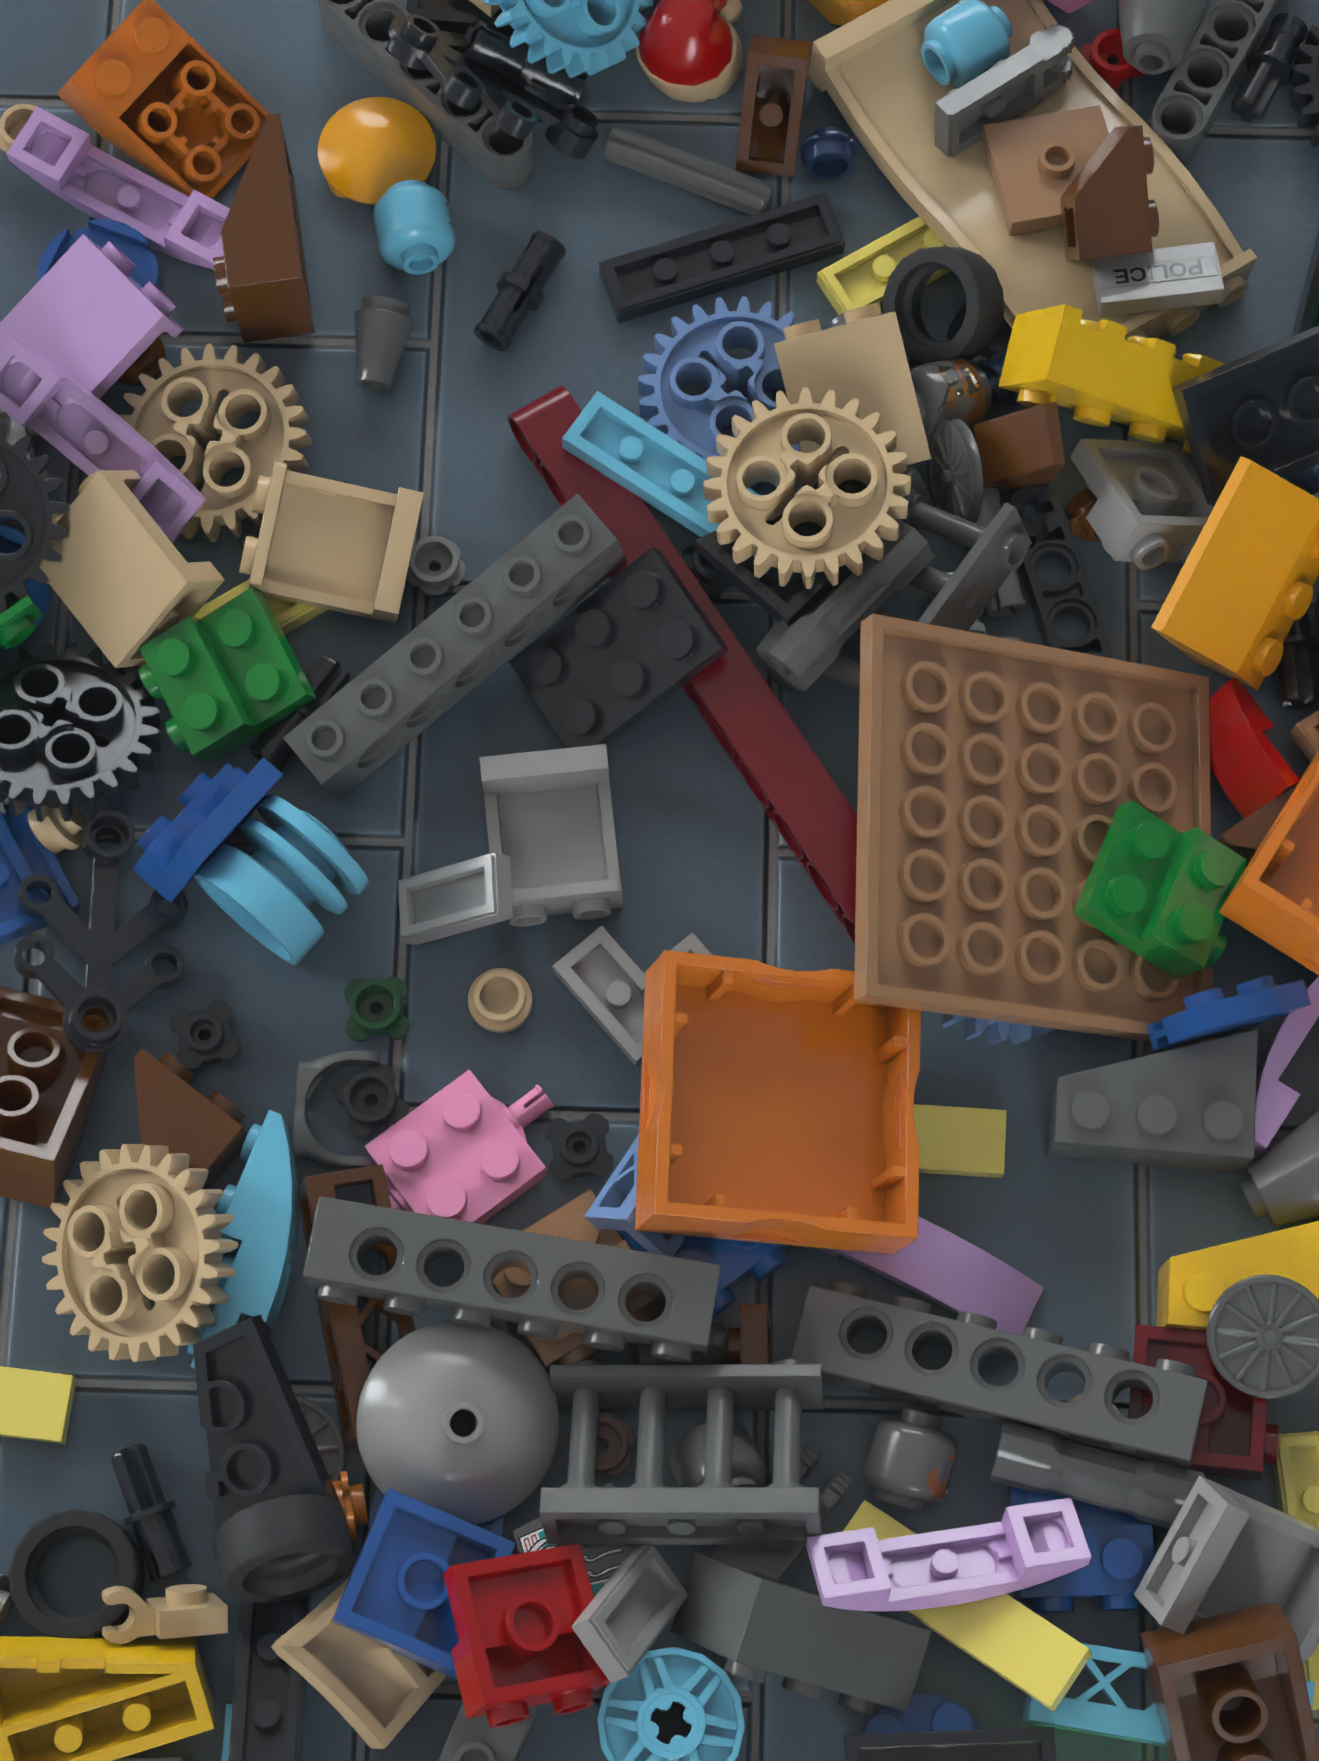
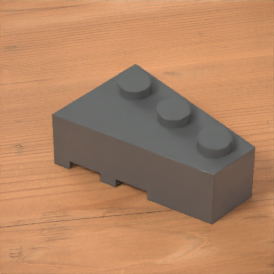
(1161, 1109)
(789, 1633)

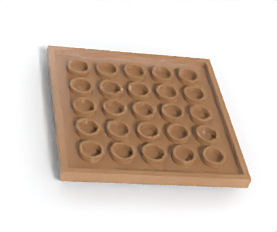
(985, 810)

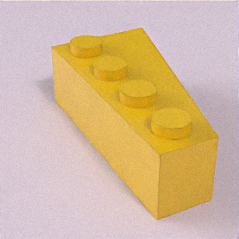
(1099, 372)

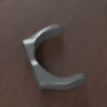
(309, 1079)

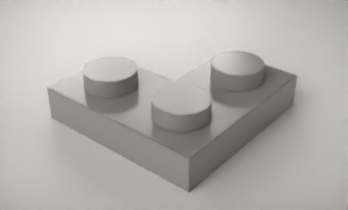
(612, 986)

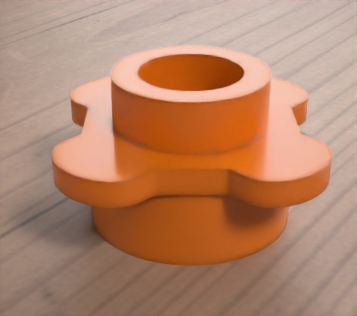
(353, 1503)

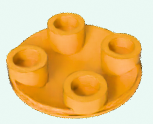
(374, 147)

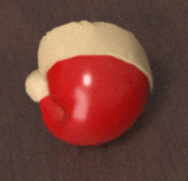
(692, 48)

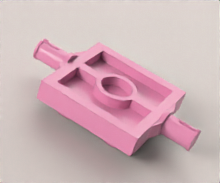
(461, 1152)

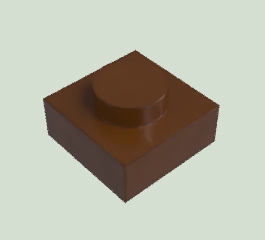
(753, 1339)

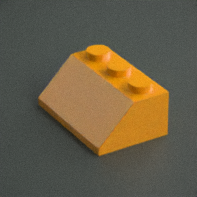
(1245, 576)

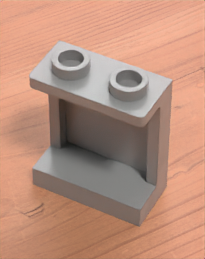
(557, 828)
(1232, 1557)

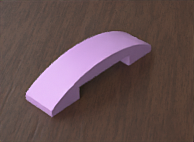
(110, 189)
(92, 434)
(1273, 1097)
(956, 1276)
(949, 1565)

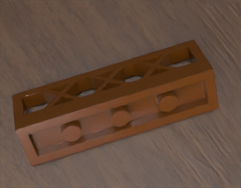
(341, 1322)

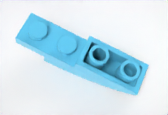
(263, 1225)

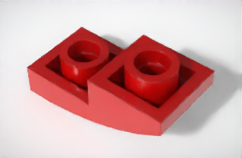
(1241, 753)

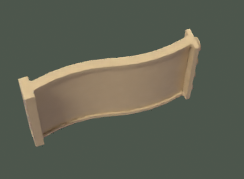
(889, 104)

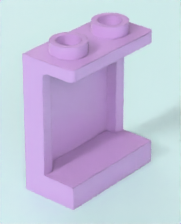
(91, 315)

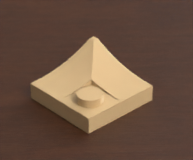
(356, 1674)

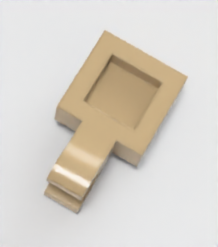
(182, 1613)

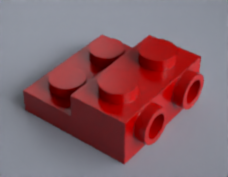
(518, 1634)

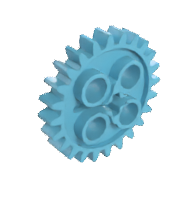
(574, 32)

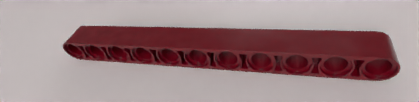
(731, 690)

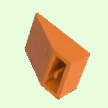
(166, 103)

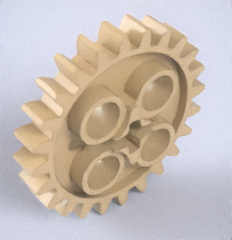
(255, 449)
(765, 454)
(139, 1252)

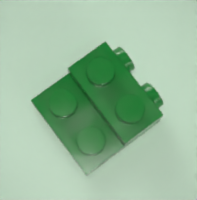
(224, 676)
(1161, 891)

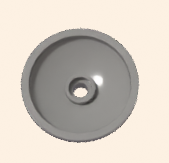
(408, 1412)

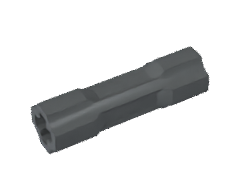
(817, 637)
(1046, 1464)

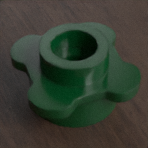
(363, 996)

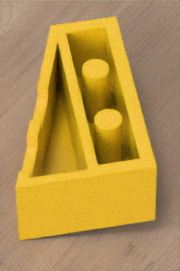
(1195, 1280)
(99, 1697)

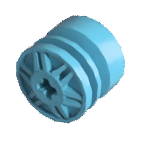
(282, 878)
(656, 1683)

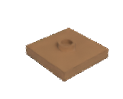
(1038, 160)

